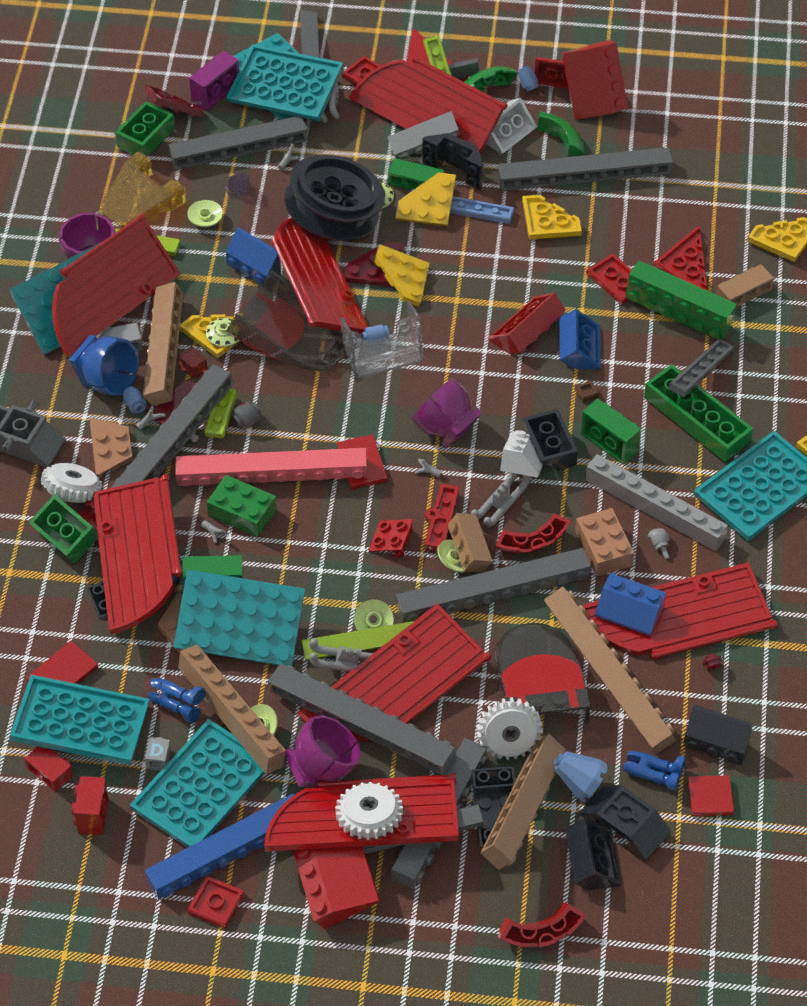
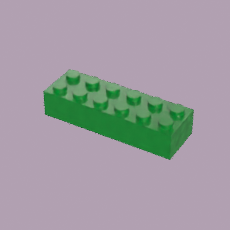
(680, 300)
(699, 415)

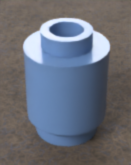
(528, 78)
(375, 332)
(134, 400)

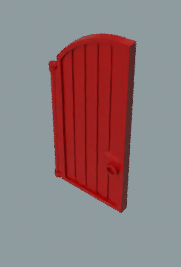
(421, 92)
(317, 278)
(109, 283)
(136, 550)
(696, 614)
(413, 668)
(311, 822)

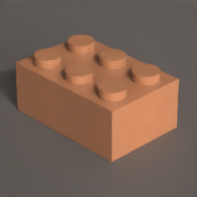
(604, 542)

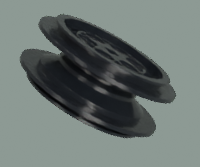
(334, 197)

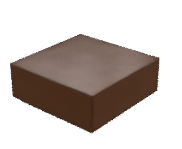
(586, 391)

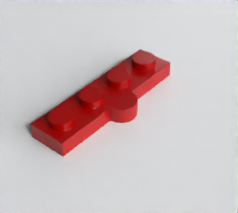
(440, 516)

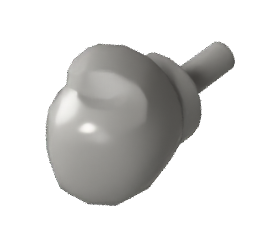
(660, 540)

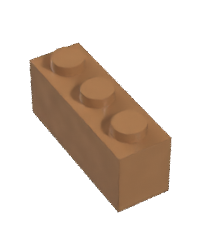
(746, 285)
(470, 543)

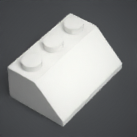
(512, 126)
(520, 455)

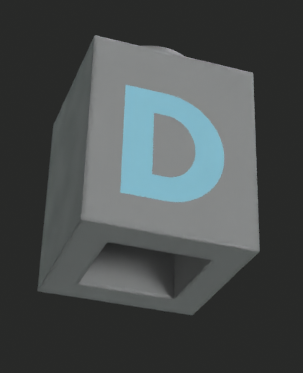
(157, 753)

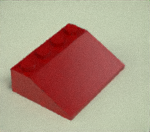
(595, 80)
(336, 883)

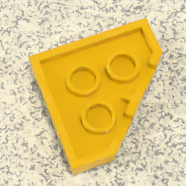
(429, 202)
(548, 219)
(781, 238)
(404, 273)
(196, 327)

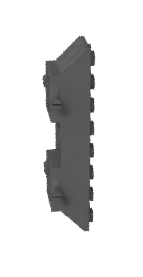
(29, 435)

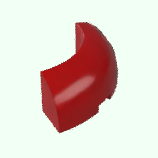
(528, 543)
(544, 932)

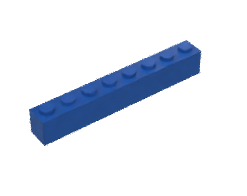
(211, 853)

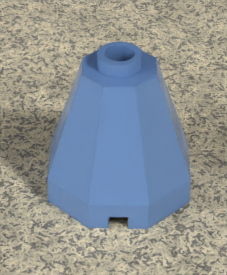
(580, 773)

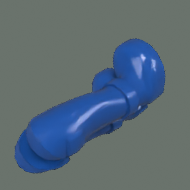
(194, 697)
(641, 766)

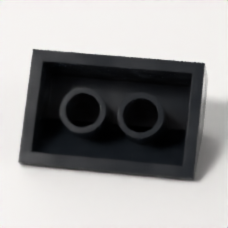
(551, 439)
(718, 734)
(592, 855)

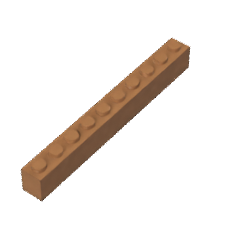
(610, 671)

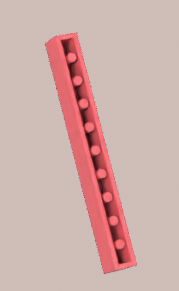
(272, 466)

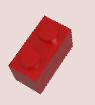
(49, 767)

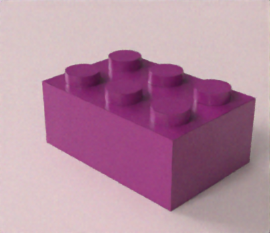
(213, 80)

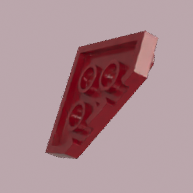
(163, 99)
(364, 269)

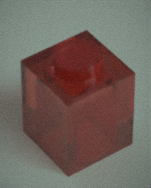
(193, 362)

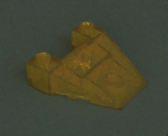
(137, 194)

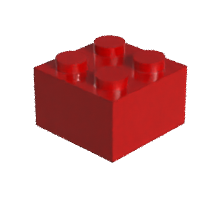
(90, 805)

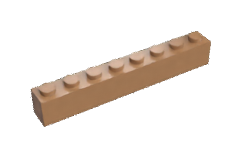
(163, 344)
(232, 709)
(522, 803)

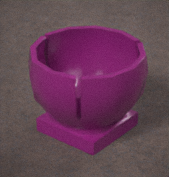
(82, 233)
(449, 413)
(322, 752)

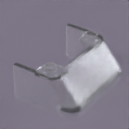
(387, 352)

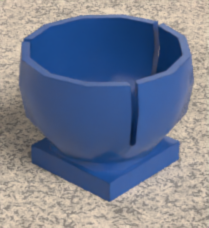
(100, 361)

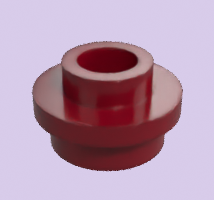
(712, 662)

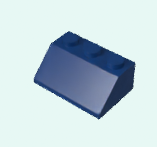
(252, 256)
(580, 341)
(630, 604)

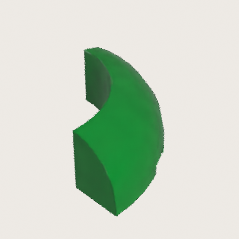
(494, 75)
(560, 128)

